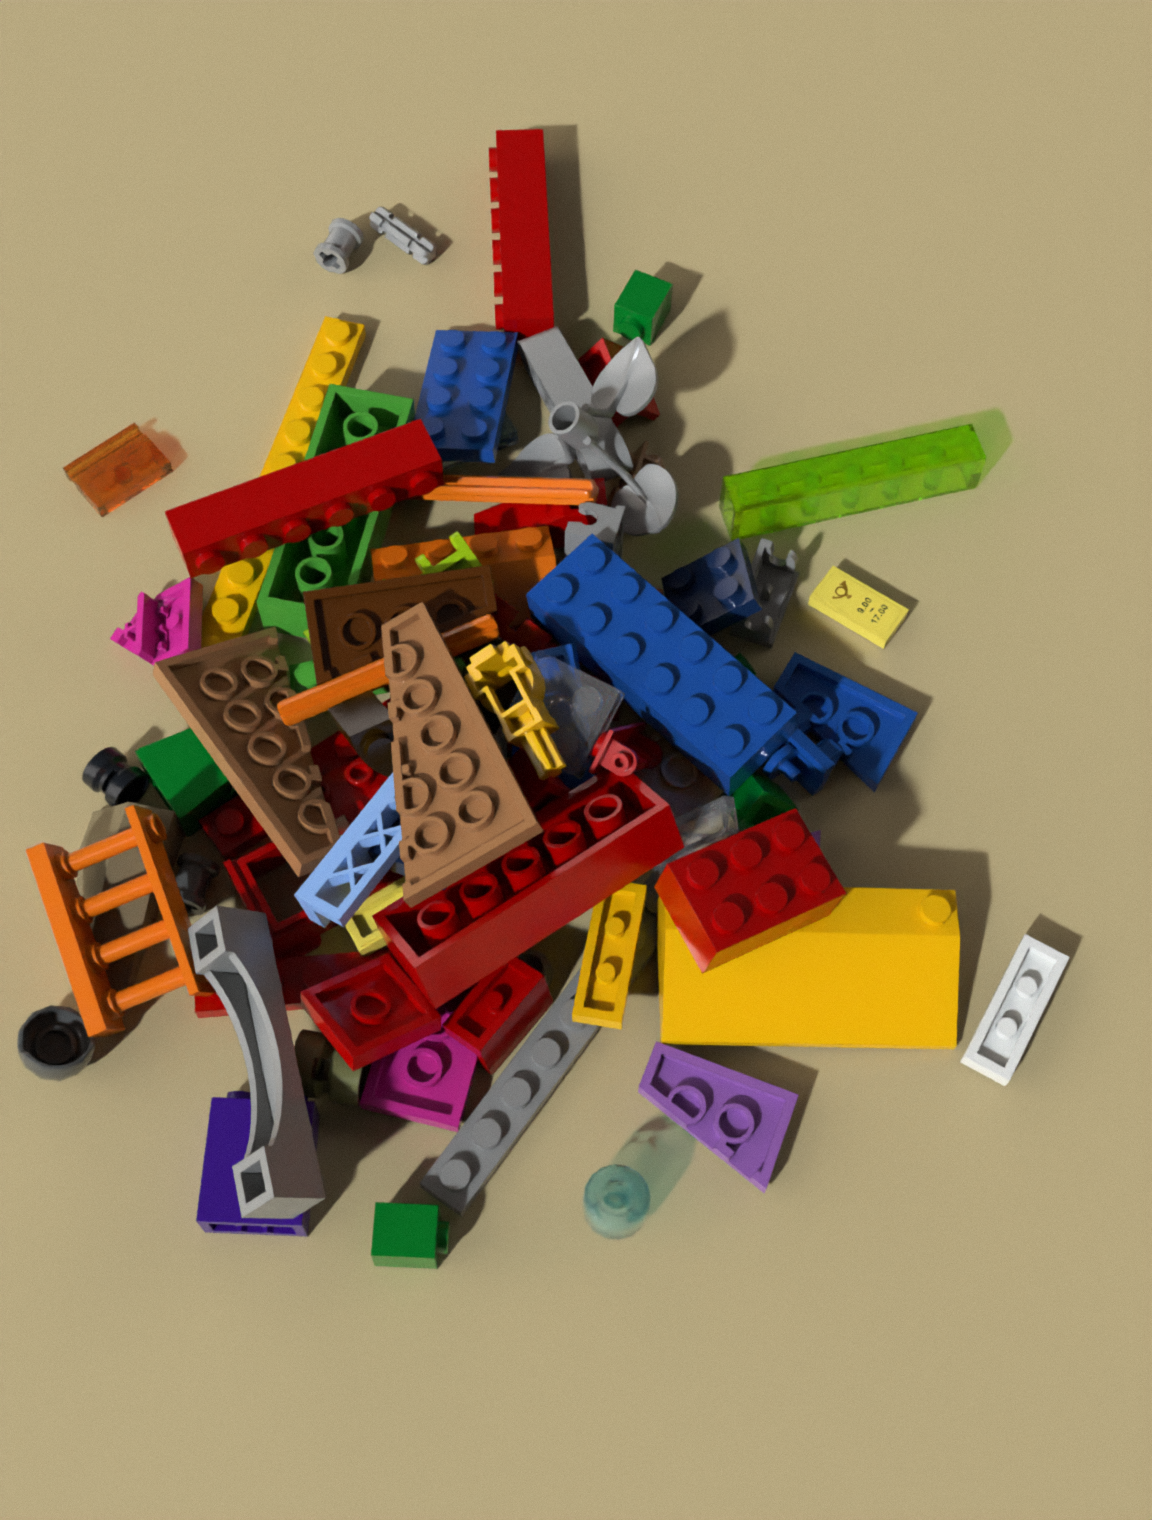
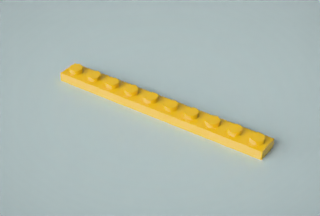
(239, 584)

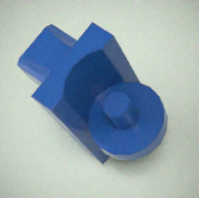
(802, 759)

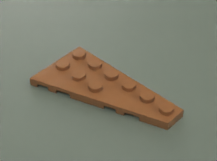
(231, 706)
(448, 770)

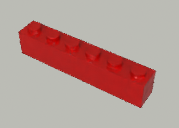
(523, 231)
(305, 498)

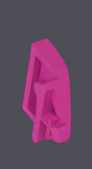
(165, 624)

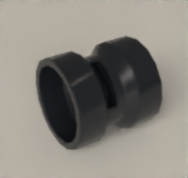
(115, 778)

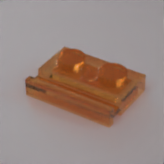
(118, 469)

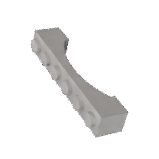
(280, 1162)

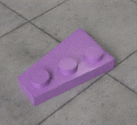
(721, 1108)

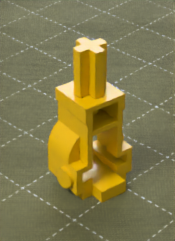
(528, 721)

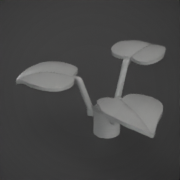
(625, 387)

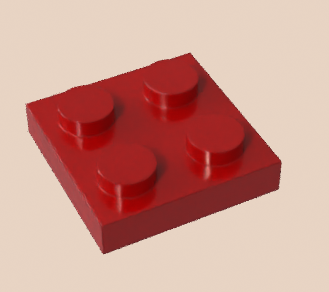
(370, 1011)

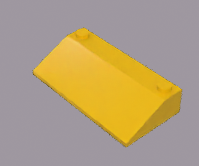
(860, 978)

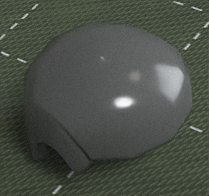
(55, 1043)

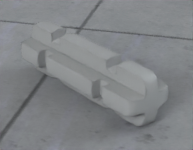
(403, 235)

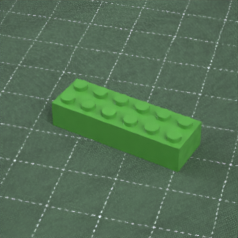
(337, 553)

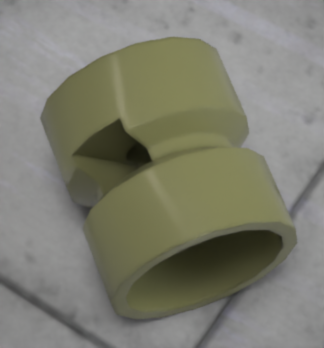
(341, 1082)

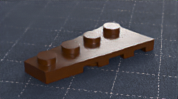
(348, 618)

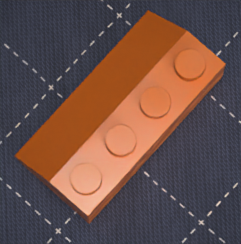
(515, 556)

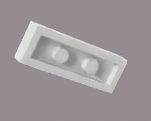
(1014, 1010)

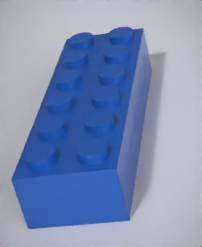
(662, 663)

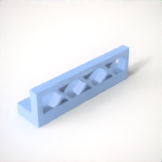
(347, 871)

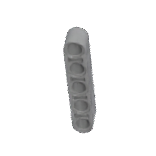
(561, 379)

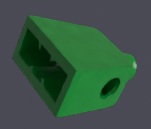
(185, 778)

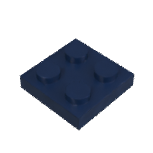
(715, 588)

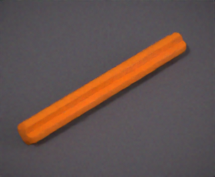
(514, 490)
(372, 676)

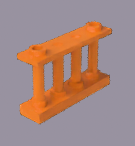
(72, 915)

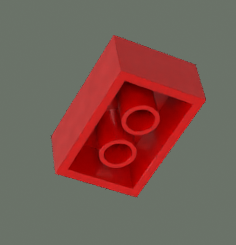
(749, 890)

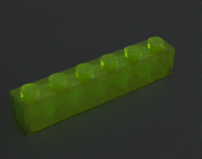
(851, 482)

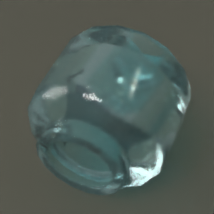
(618, 1184)

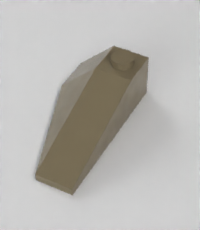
(117, 871)

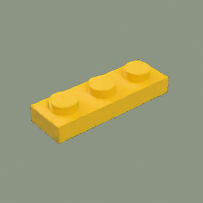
(610, 958)

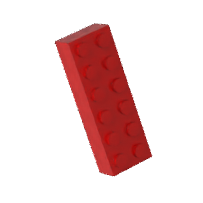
(589, 849)

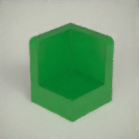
(759, 801)

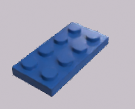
(467, 392)

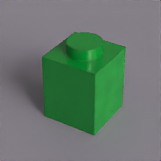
(642, 307)
(408, 1235)

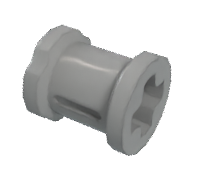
(339, 244)

